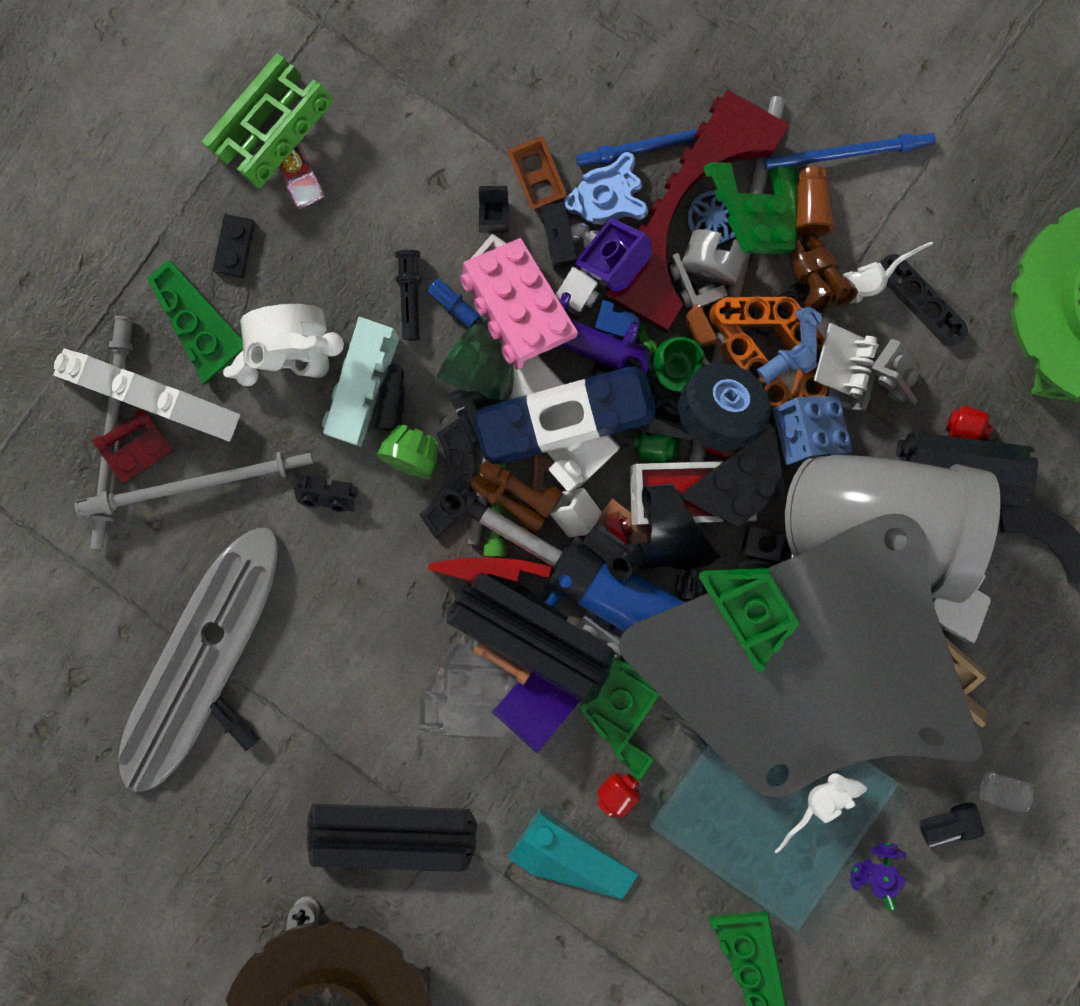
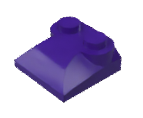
(616, 254)

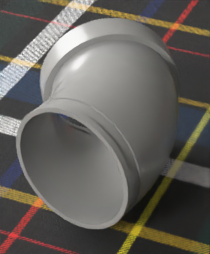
(951, 505)

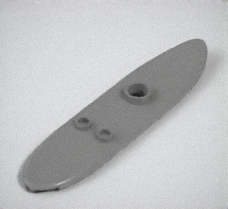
(191, 667)

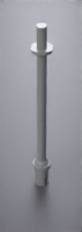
(120, 348)
(108, 502)

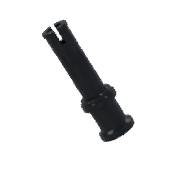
(408, 280)

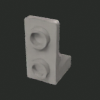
(707, 295)

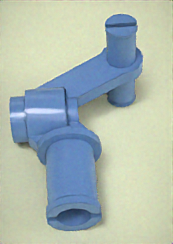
(802, 356)

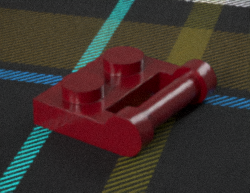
(138, 454)

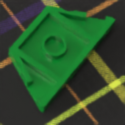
(753, 610)

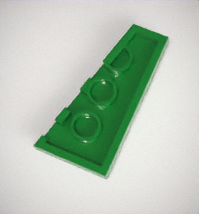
(202, 330)

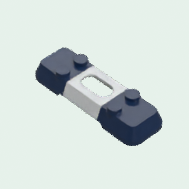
(609, 402)

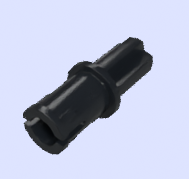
(233, 724)

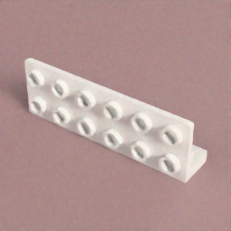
(574, 462)

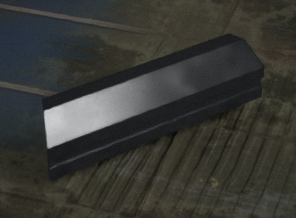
(531, 637)
(390, 837)

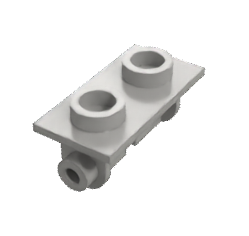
(599, 629)

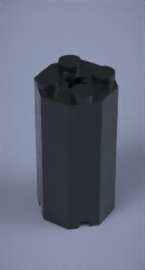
(1008, 462)

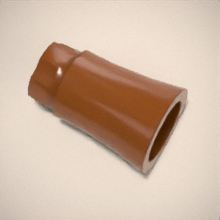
(814, 202)

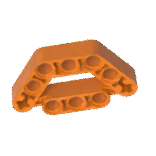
(751, 354)

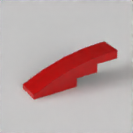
(506, 568)

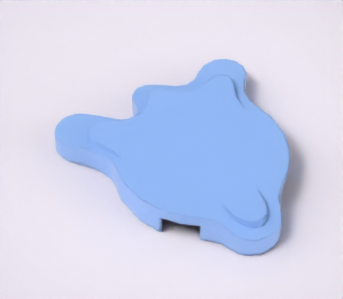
(608, 193)

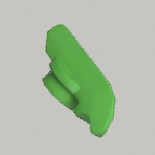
(646, 341)

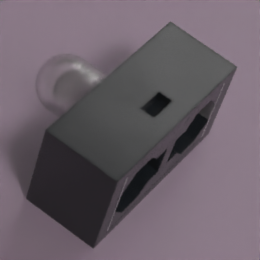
(562, 235)

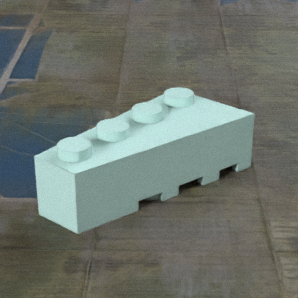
(360, 381)

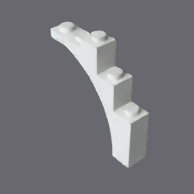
(146, 394)

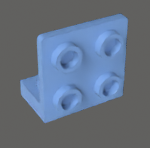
(811, 428)

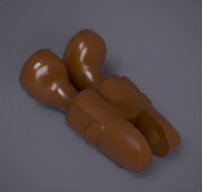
(815, 267)

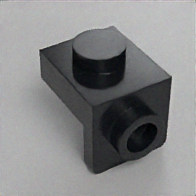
(493, 209)

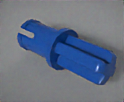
(453, 303)

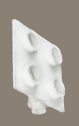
(845, 361)

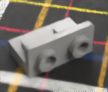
(897, 372)

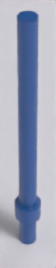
(902, 143)
(606, 154)

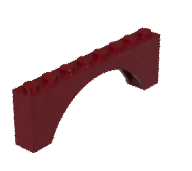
(732, 134)

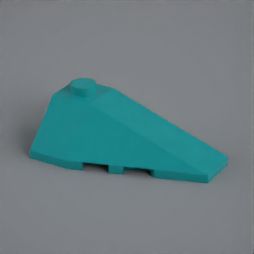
(565, 856)

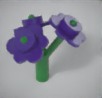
(885, 877)

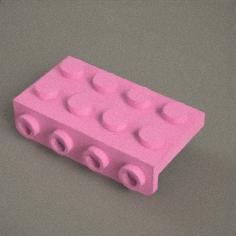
(516, 302)

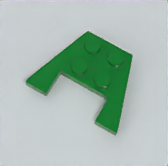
(759, 220)
(620, 711)

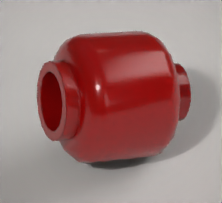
(969, 423)
(618, 794)

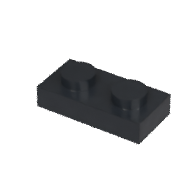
(233, 246)

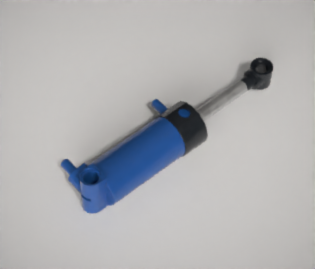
(576, 570)

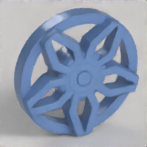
(713, 217)

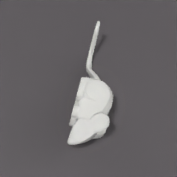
(873, 278)
(828, 800)

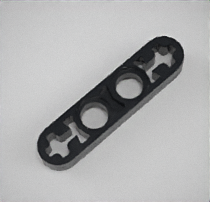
(926, 295)

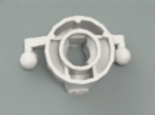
(283, 339)

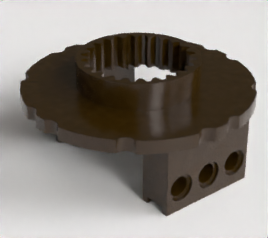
(330, 957)

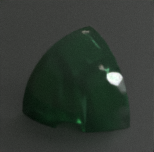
(479, 365)

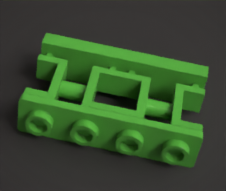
(255, 107)

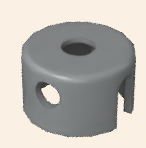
(711, 263)

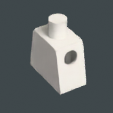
(963, 618)

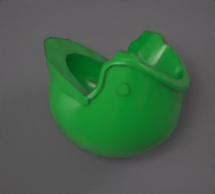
(676, 361)

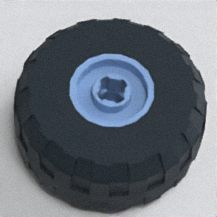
(724, 407)

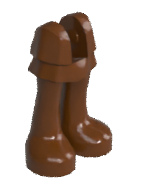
(494, 483)

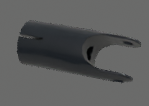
(390, 400)

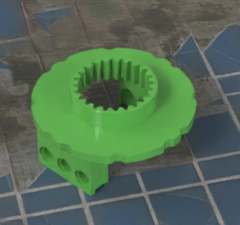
(1048, 308)

